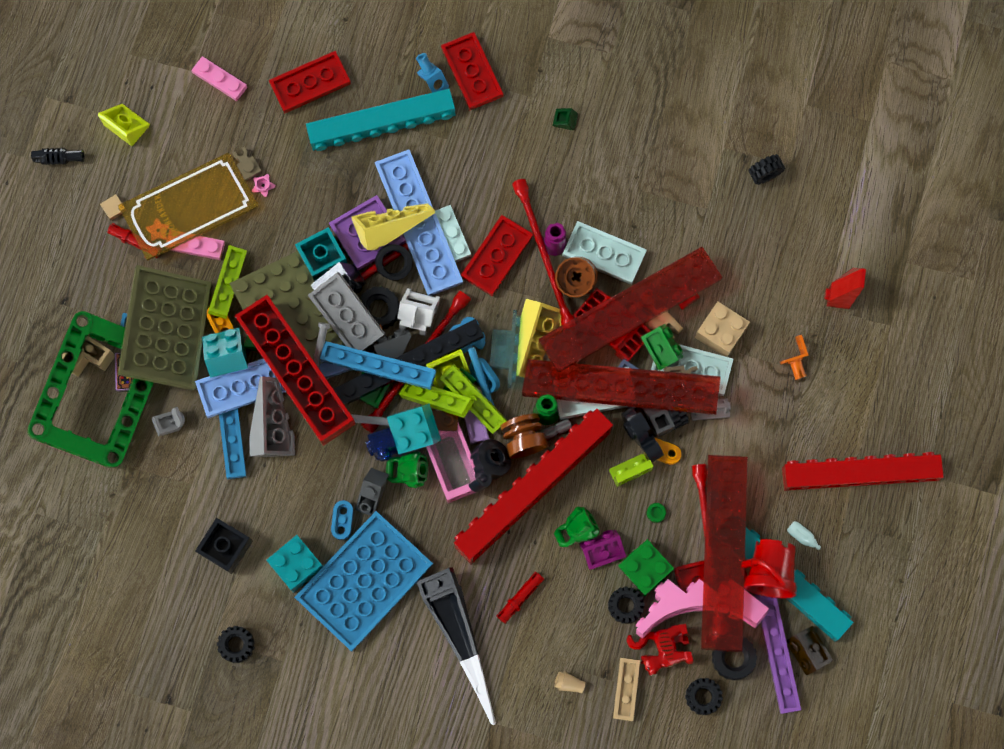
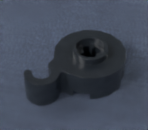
(637, 430)
(490, 462)

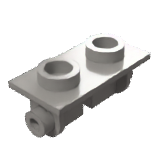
(722, 411)

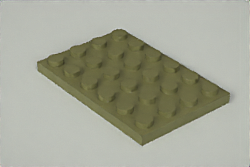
(288, 287)
(164, 328)

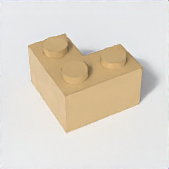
(91, 352)

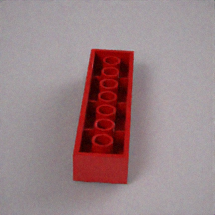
(295, 370)

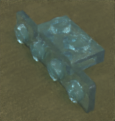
(503, 349)

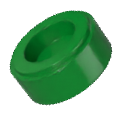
(656, 513)

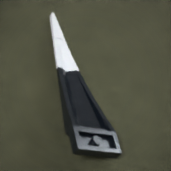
(448, 607)

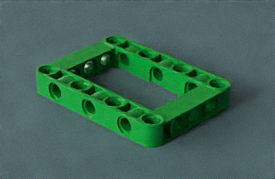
(58, 378)

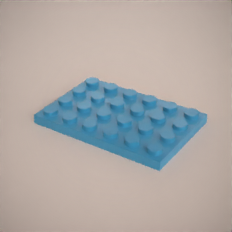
(363, 581)

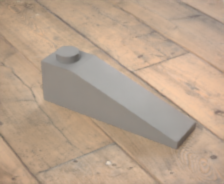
(270, 428)

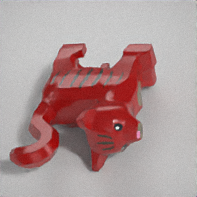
(666, 645)

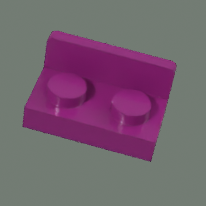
(603, 549)

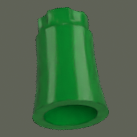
(547, 416)

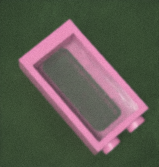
(453, 464)

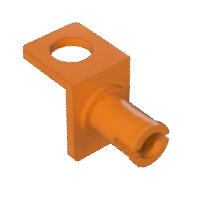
(795, 362)

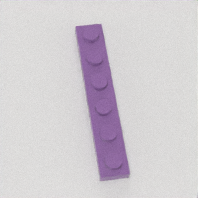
(779, 657)

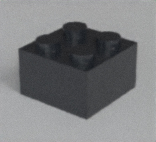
(224, 545)

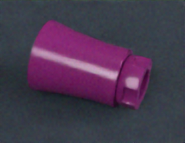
(555, 245)

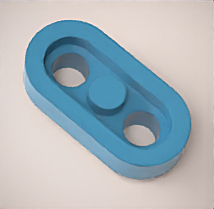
(490, 376)
(340, 520)

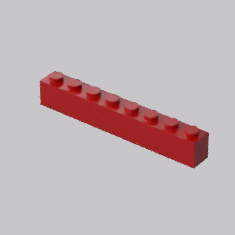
(862, 472)

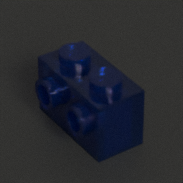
(381, 445)

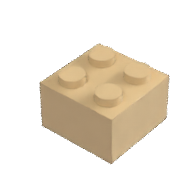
(722, 329)

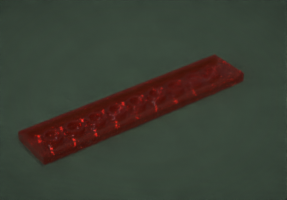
(630, 309)
(623, 387)
(724, 554)

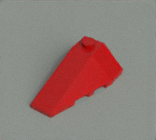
(845, 289)

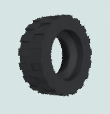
(389, 297)
(740, 672)

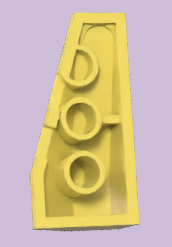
(380, 229)
(535, 322)

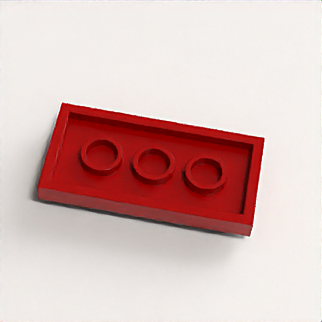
(472, 71)
(309, 82)
(497, 255)

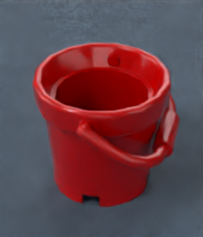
(771, 570)

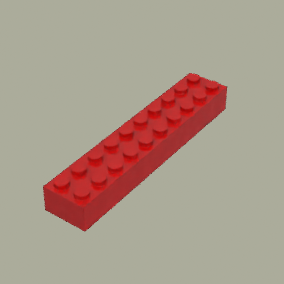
(533, 486)

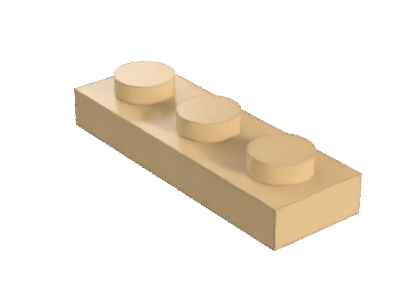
(626, 689)

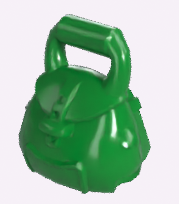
(411, 469)
(579, 527)

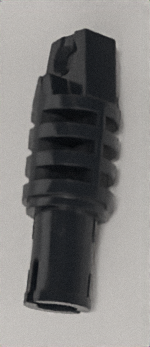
(57, 156)

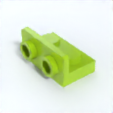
(630, 469)

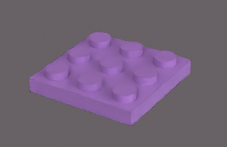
(348, 237)

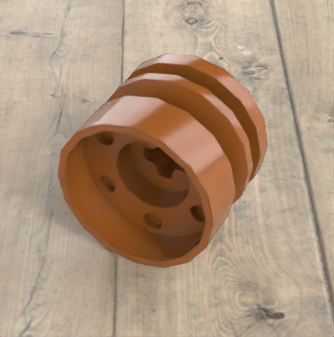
(565, 274)
(525, 440)

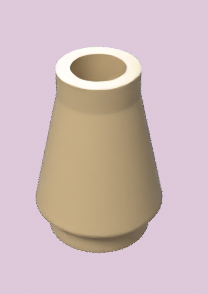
(567, 682)

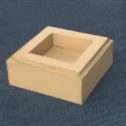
(111, 207)

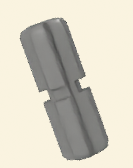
(560, 427)

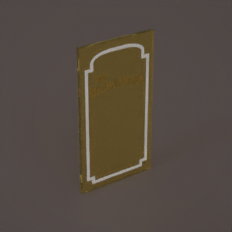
(187, 206)

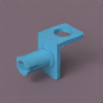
(430, 73)

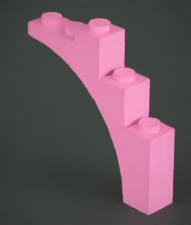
(675, 601)

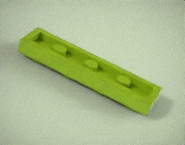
(230, 272)
(438, 399)
(482, 407)

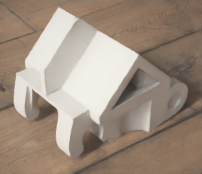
(416, 314)

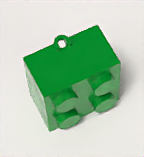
(646, 567)

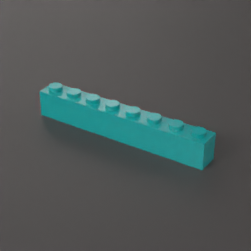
(380, 120)
(809, 600)

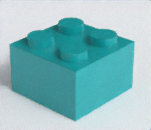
(320, 253)
(224, 352)
(414, 428)
(295, 563)

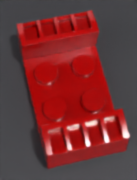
(627, 344)

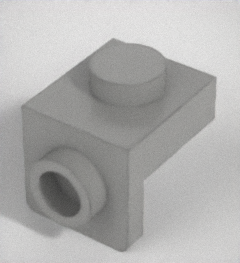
(168, 422)

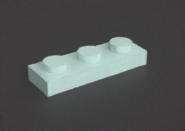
(453, 233)

